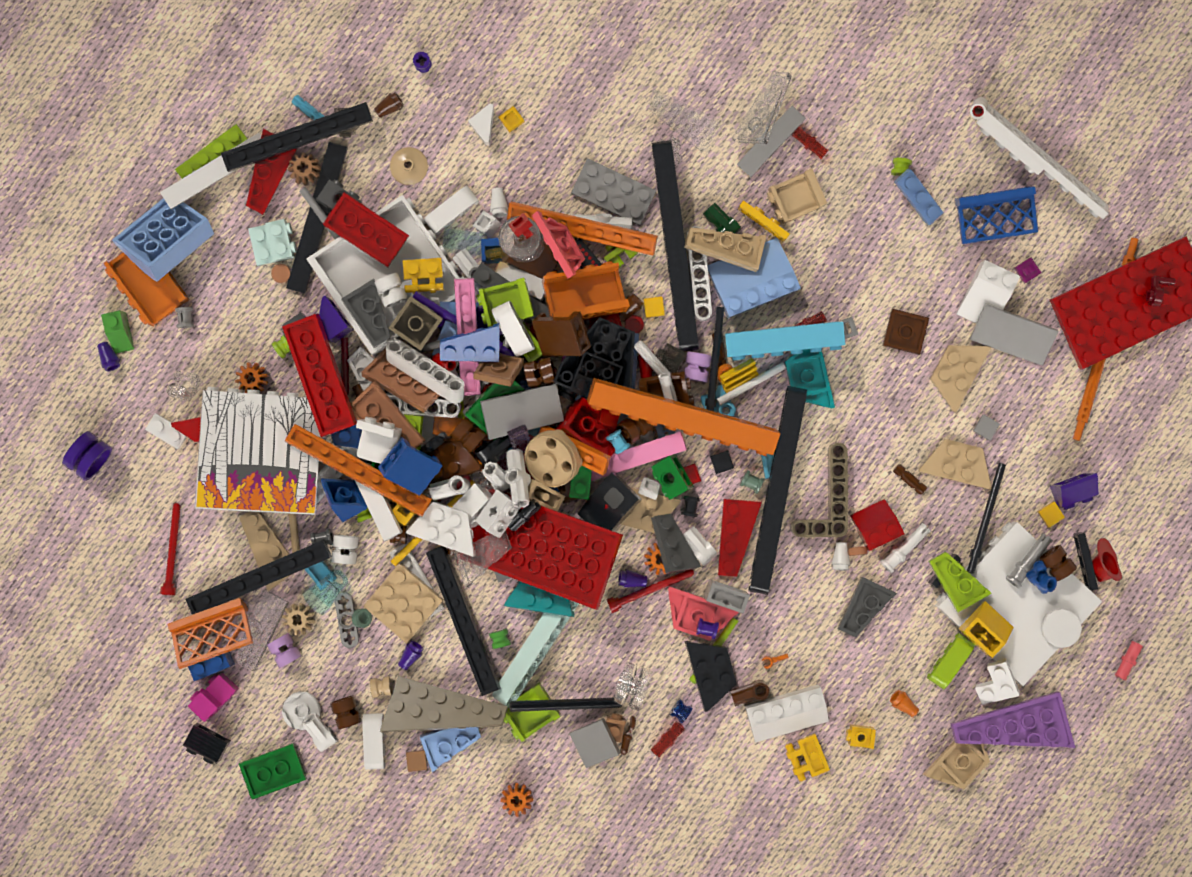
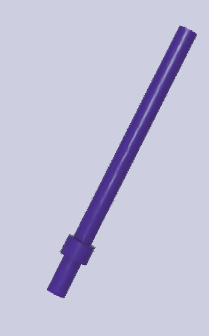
(451, 317)

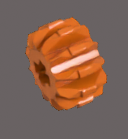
(257, 374)
(653, 560)
(511, 793)

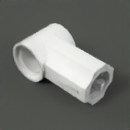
(496, 476)
(449, 488)
(702, 550)
(321, 735)

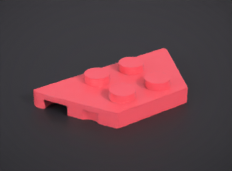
(561, 243)
(688, 608)

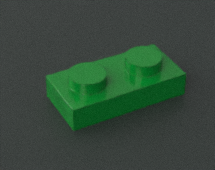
(581, 484)

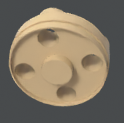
(552, 461)

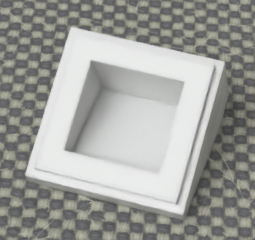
(487, 224)

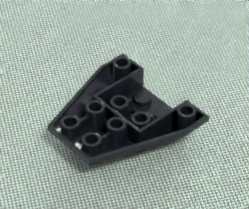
(607, 359)

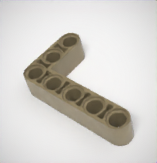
(833, 499)

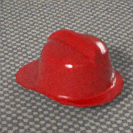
(1106, 562)

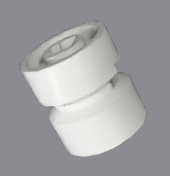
(391, 291)
(344, 542)

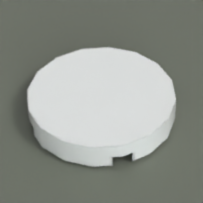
(1061, 628)
(306, 705)

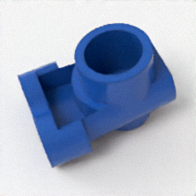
(1040, 578)

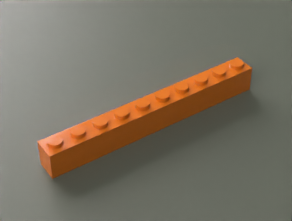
(683, 416)

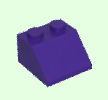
(333, 320)
(1075, 490)

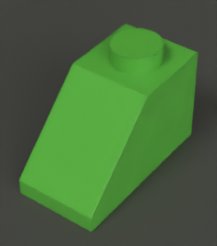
(118, 331)

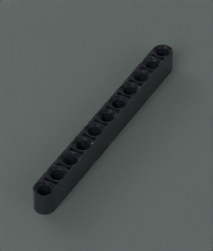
(674, 245)
(777, 490)

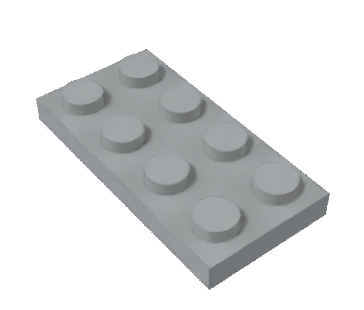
(613, 191)

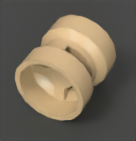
(380, 687)

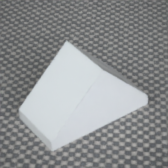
(483, 122)

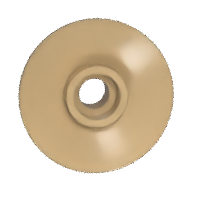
(410, 175)

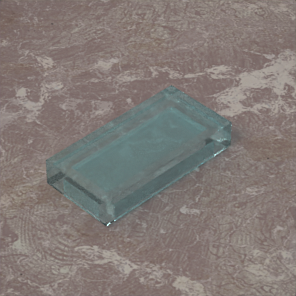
(462, 239)

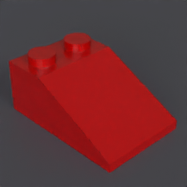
(581, 425)

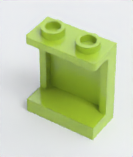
(513, 291)
(528, 722)

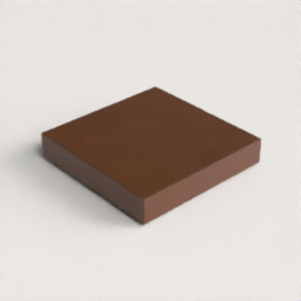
(905, 331)

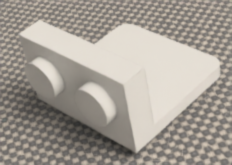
(376, 439)

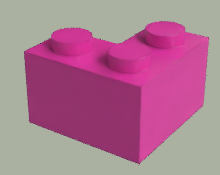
(210, 700)

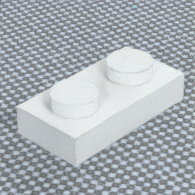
(162, 429)

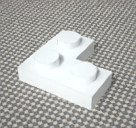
(1001, 687)

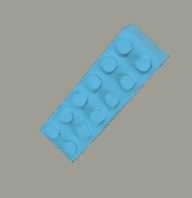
(785, 339)

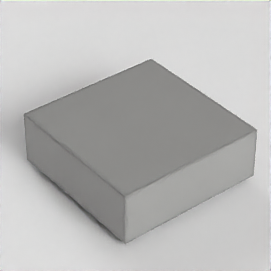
(986, 427)

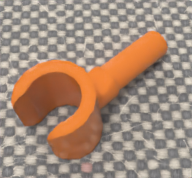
(774, 659)

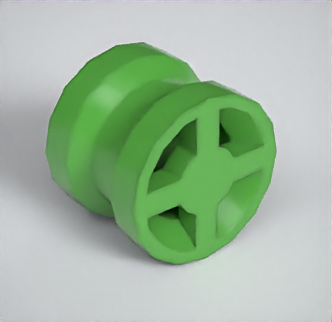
(499, 638)

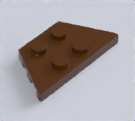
(455, 461)

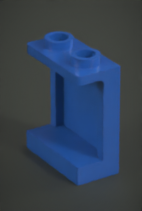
(409, 467)

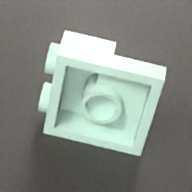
(272, 242)

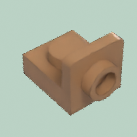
(616, 725)

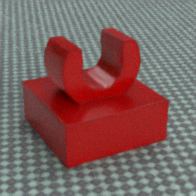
(521, 226)

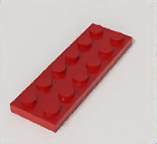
(319, 375)

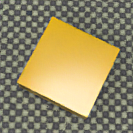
(511, 119)
(654, 307)
(1051, 514)

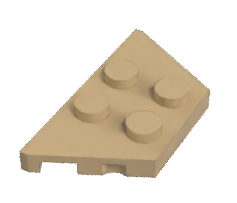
(957, 372)
(958, 463)
(647, 508)
(959, 764)

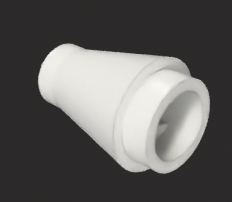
(498, 203)
(841, 557)

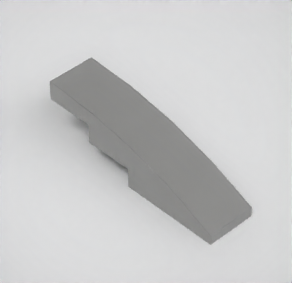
(780, 133)

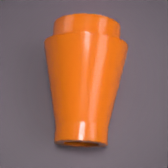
(902, 702)

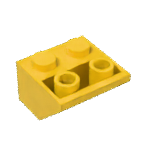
(987, 629)

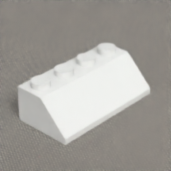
(787, 713)

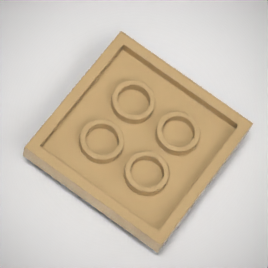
(403, 602)

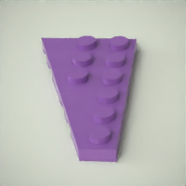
(1027, 723)

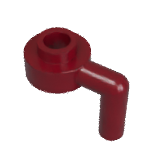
(1155, 294)

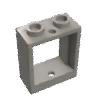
(726, 596)

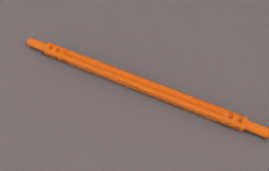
(1096, 370)

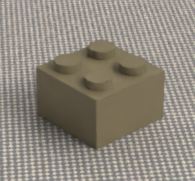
(415, 323)

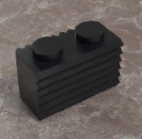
(206, 743)

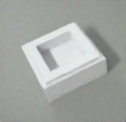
(649, 488)

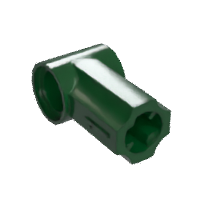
(721, 220)

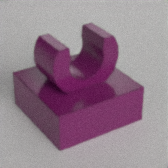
(1027, 270)

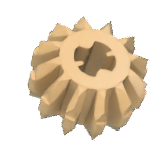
(305, 619)

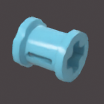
(618, 441)

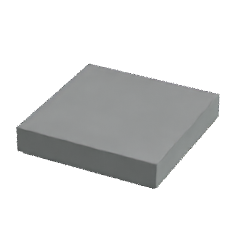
(595, 743)

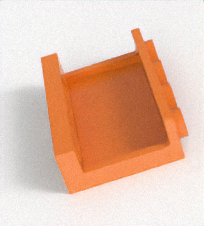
(591, 290)
(150, 298)

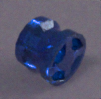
(680, 711)

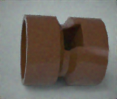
(546, 371)
(633, 429)
(468, 434)
(1059, 565)
(345, 712)

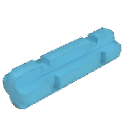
(306, 108)

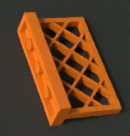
(210, 618)

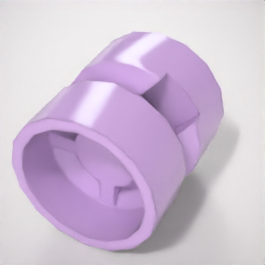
(697, 366)
(287, 656)

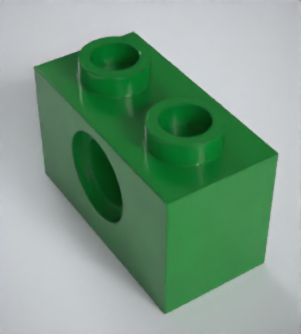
(681, 480)

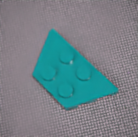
(810, 373)
(538, 600)

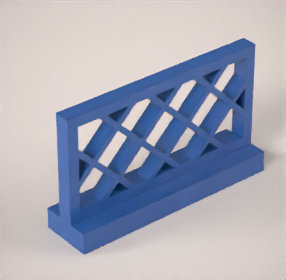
(997, 198)

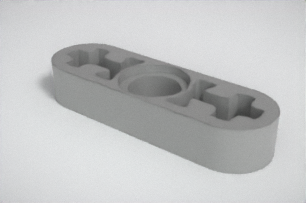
(339, 606)

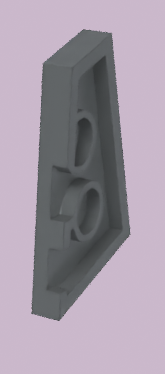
(367, 312)
(672, 545)
(864, 605)

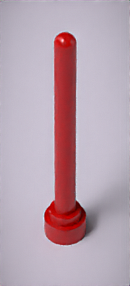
(169, 587)
(616, 603)

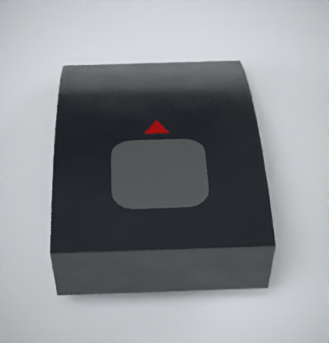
(609, 503)

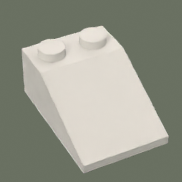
(989, 286)

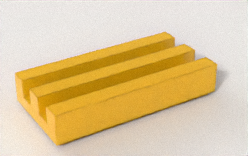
(739, 376)

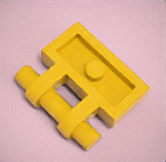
(423, 269)
(813, 756)

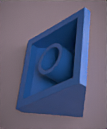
(344, 497)

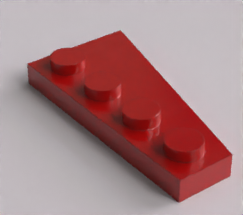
(267, 178)
(736, 530)

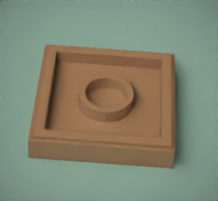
(499, 372)

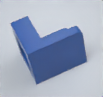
(487, 244)

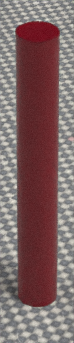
(344, 363)

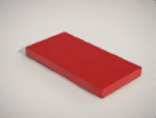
(366, 230)

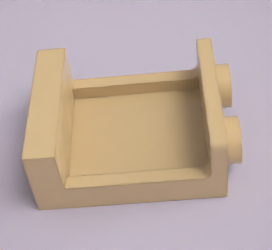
(796, 196)

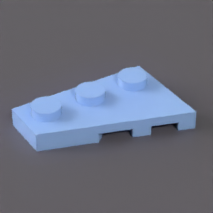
(444, 744)

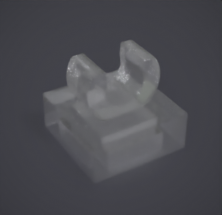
(480, 478)

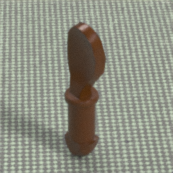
(627, 737)

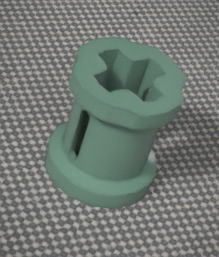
(751, 481)

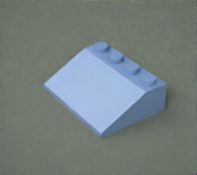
(163, 237)
(745, 289)

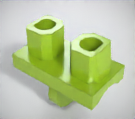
(614, 255)

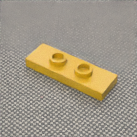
(758, 216)

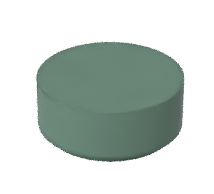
(361, 618)

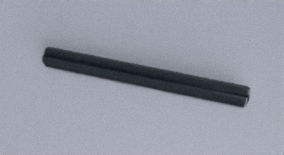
(563, 704)

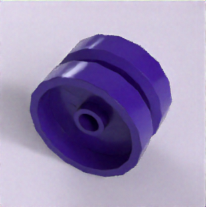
(86, 455)

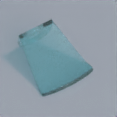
(323, 593)

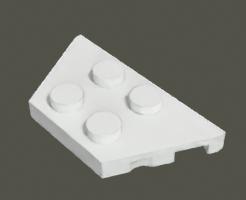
(445, 527)

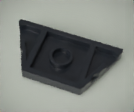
(711, 672)

